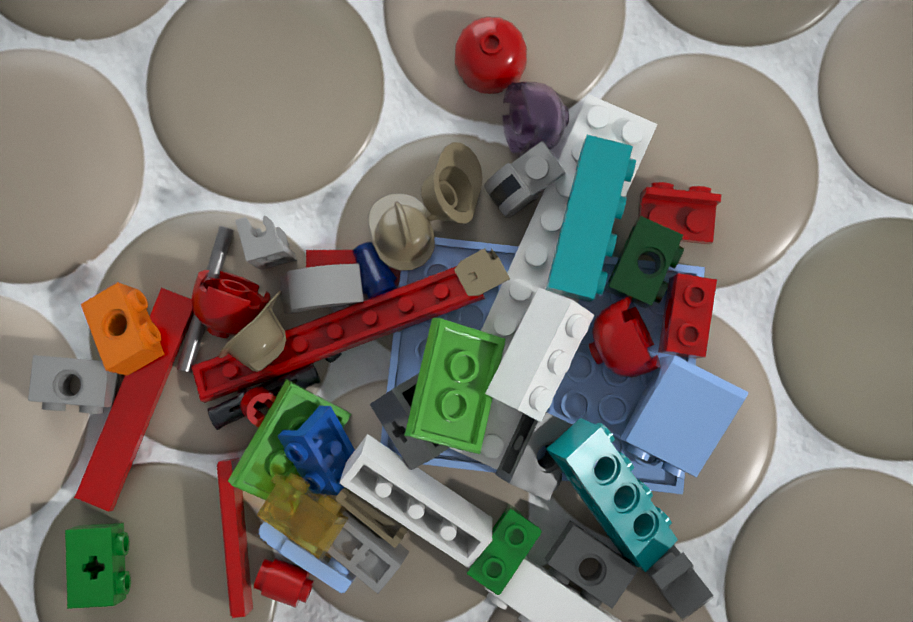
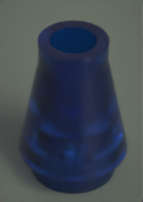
(374, 273)

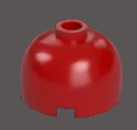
(490, 54)
(226, 302)
(622, 341)

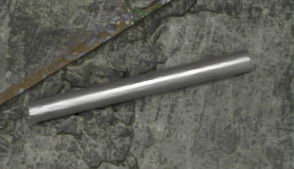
(196, 328)

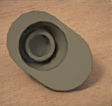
(453, 185)
(401, 231)
(258, 341)

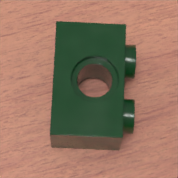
(650, 240)

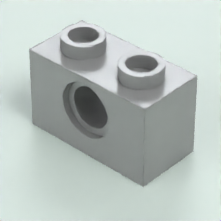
(52, 378)

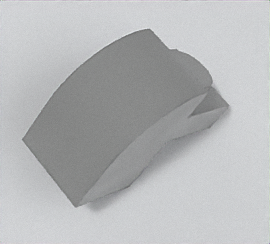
(321, 287)

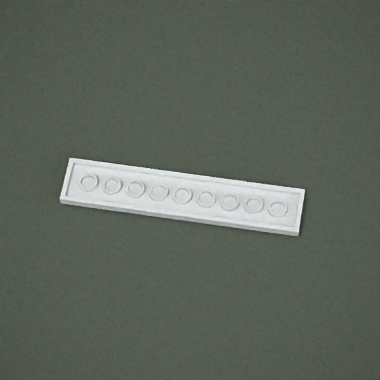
(536, 251)

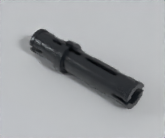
(223, 413)

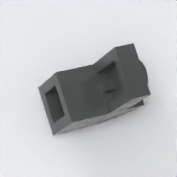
(679, 583)

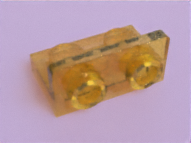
(302, 515)

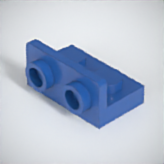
(319, 451)

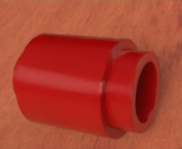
(283, 582)

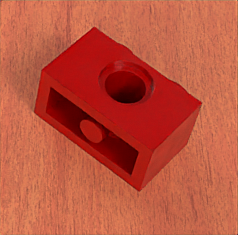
(687, 316)

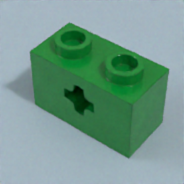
(88, 583)

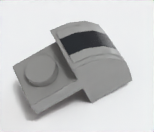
(521, 181)

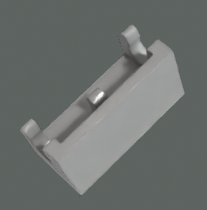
(264, 248)
(366, 553)

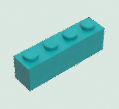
(589, 219)

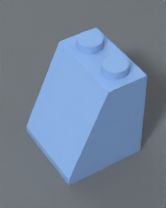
(681, 416)

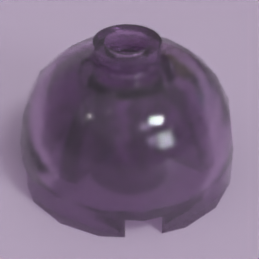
(533, 116)

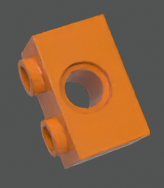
(107, 317)

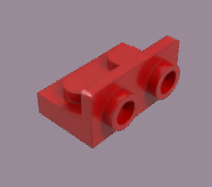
(681, 210)

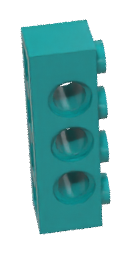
(627, 517)

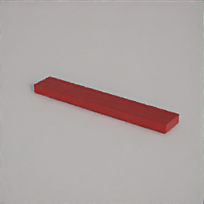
(135, 407)

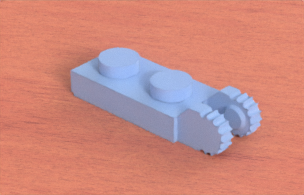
(325, 569)

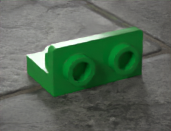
(510, 544)

